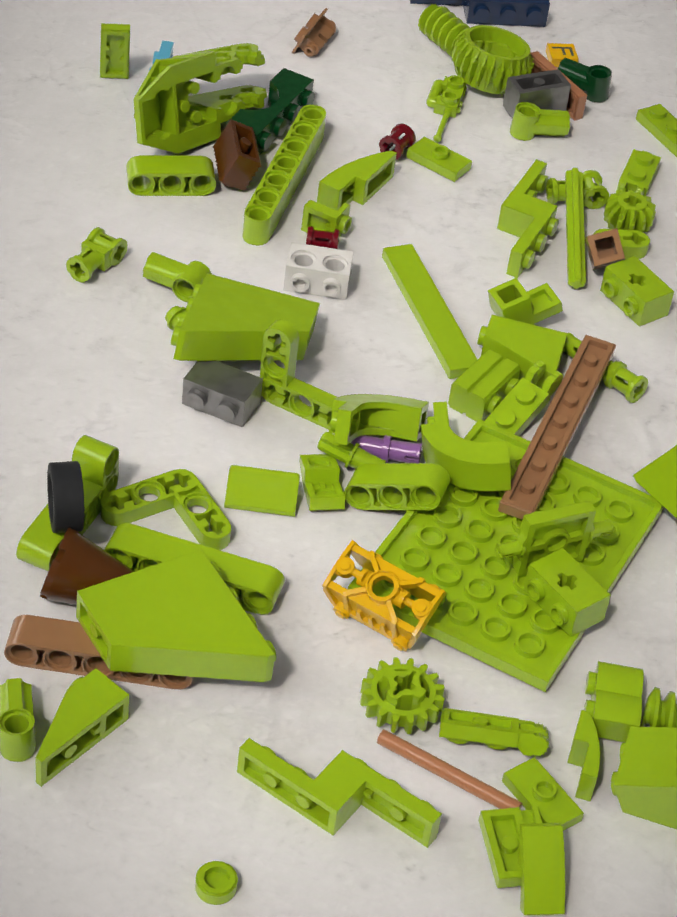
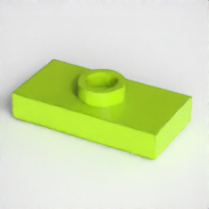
(114, 51)
(439, 159)
(535, 786)

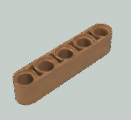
(67, 649)

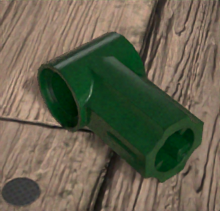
(592, 80)

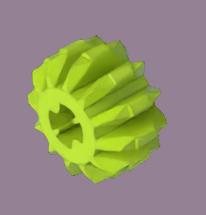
(629, 211)

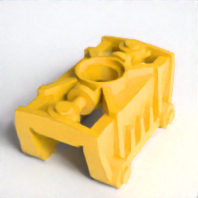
(378, 611)

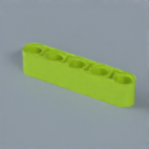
(253, 581)

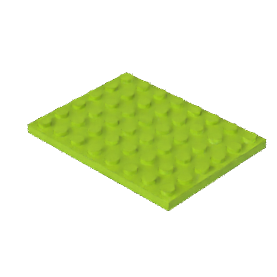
(485, 597)

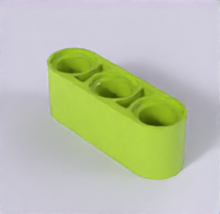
(170, 175)
(397, 486)

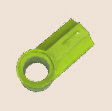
(532, 121)
(175, 274)
(16, 720)

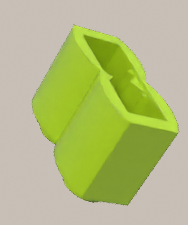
(614, 699)

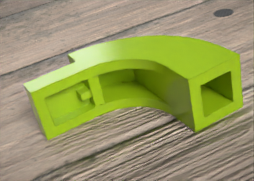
(377, 415)
(469, 463)

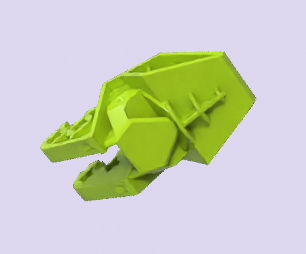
(179, 122)

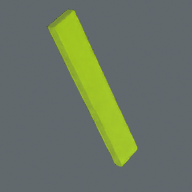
(429, 309)

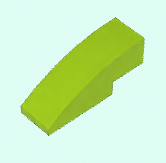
(356, 180)

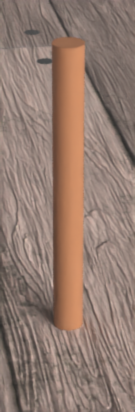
(446, 771)

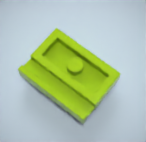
(501, 838)

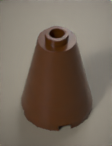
(79, 566)

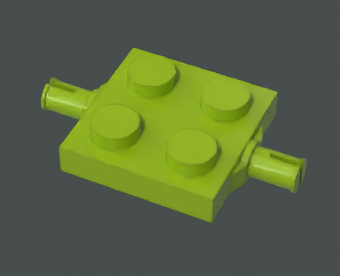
(551, 530)

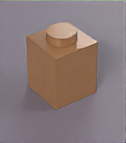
(604, 248)

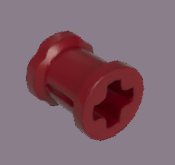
(401, 144)
(322, 238)

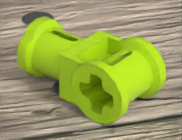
(556, 190)
(96, 252)

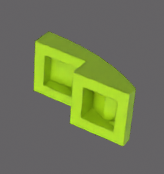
(321, 482)
(586, 754)
(542, 868)

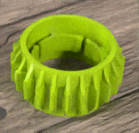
(489, 56)

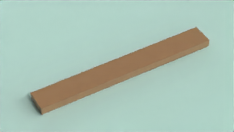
(557, 428)

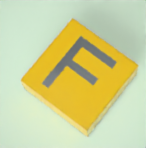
(557, 52)

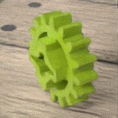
(402, 695)

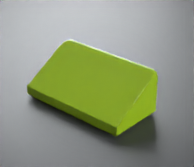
(262, 490)

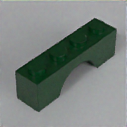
(286, 97)

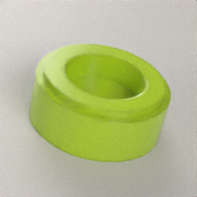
(216, 882)

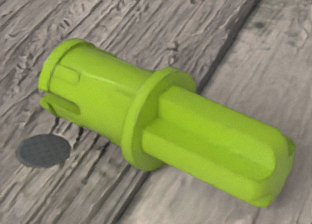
(349, 454)

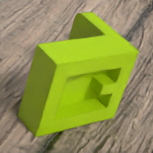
(326, 218)

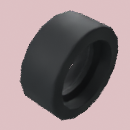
(65, 496)

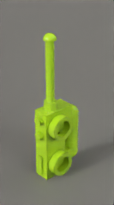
(452, 91)

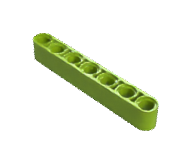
(283, 175)

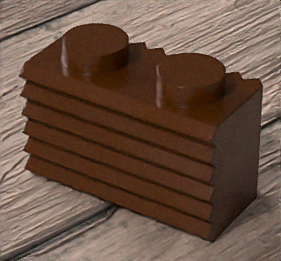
(236, 155)

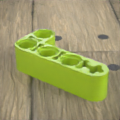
(100, 475)

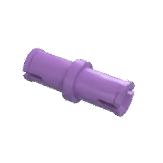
(390, 449)

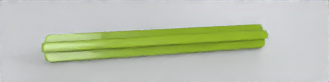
(575, 229)

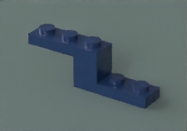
(499, 11)

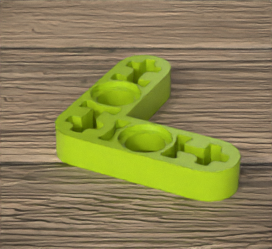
(280, 384)
(175, 490)

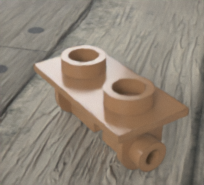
(318, 33)

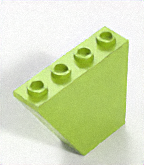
(230, 320)
(175, 623)

